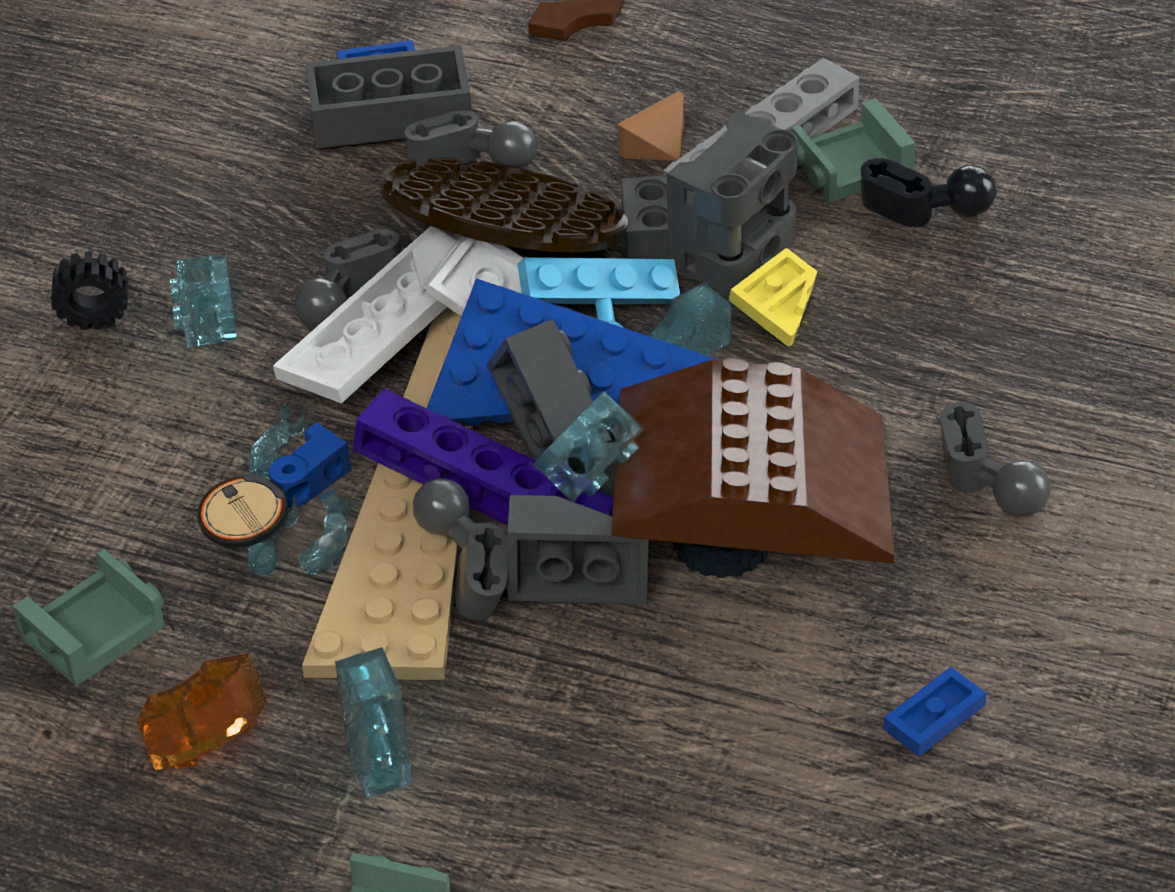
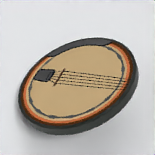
(242, 511)

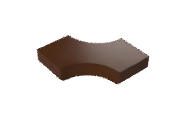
(564, 18)

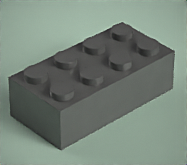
(384, 93)

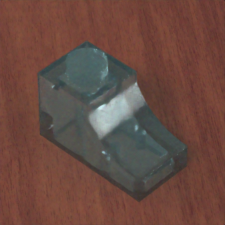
(697, 321)

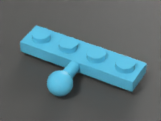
(599, 282)

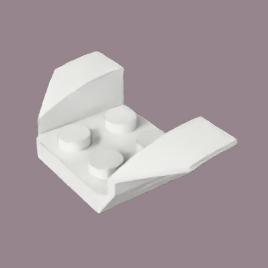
(451, 266)

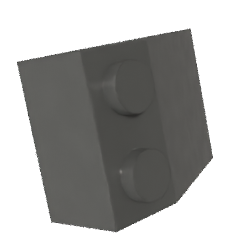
(569, 555)

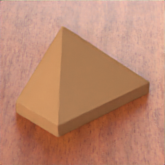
(655, 131)

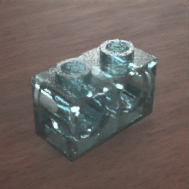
(204, 300)
(584, 442)

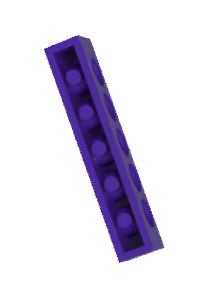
(433, 447)

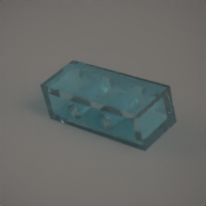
(374, 722)

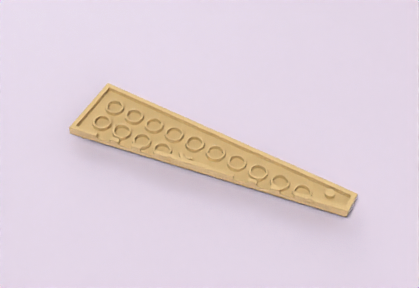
(394, 574)

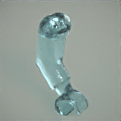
(265, 448)
(333, 541)
(262, 556)

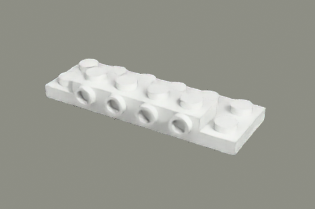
(362, 331)

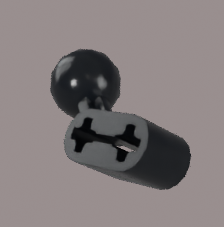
(909, 195)

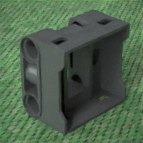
(739, 203)

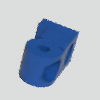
(311, 466)

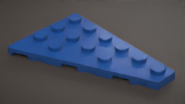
(603, 351)

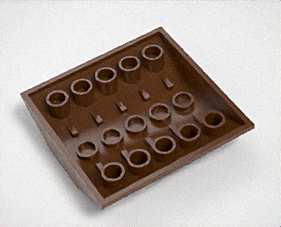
(754, 464)

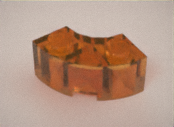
(201, 712)

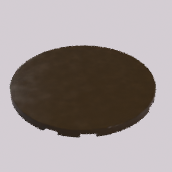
(503, 205)

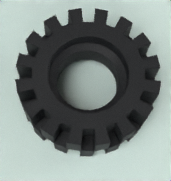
(91, 273)

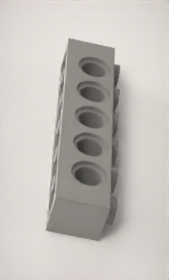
(811, 100)

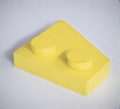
(777, 294)

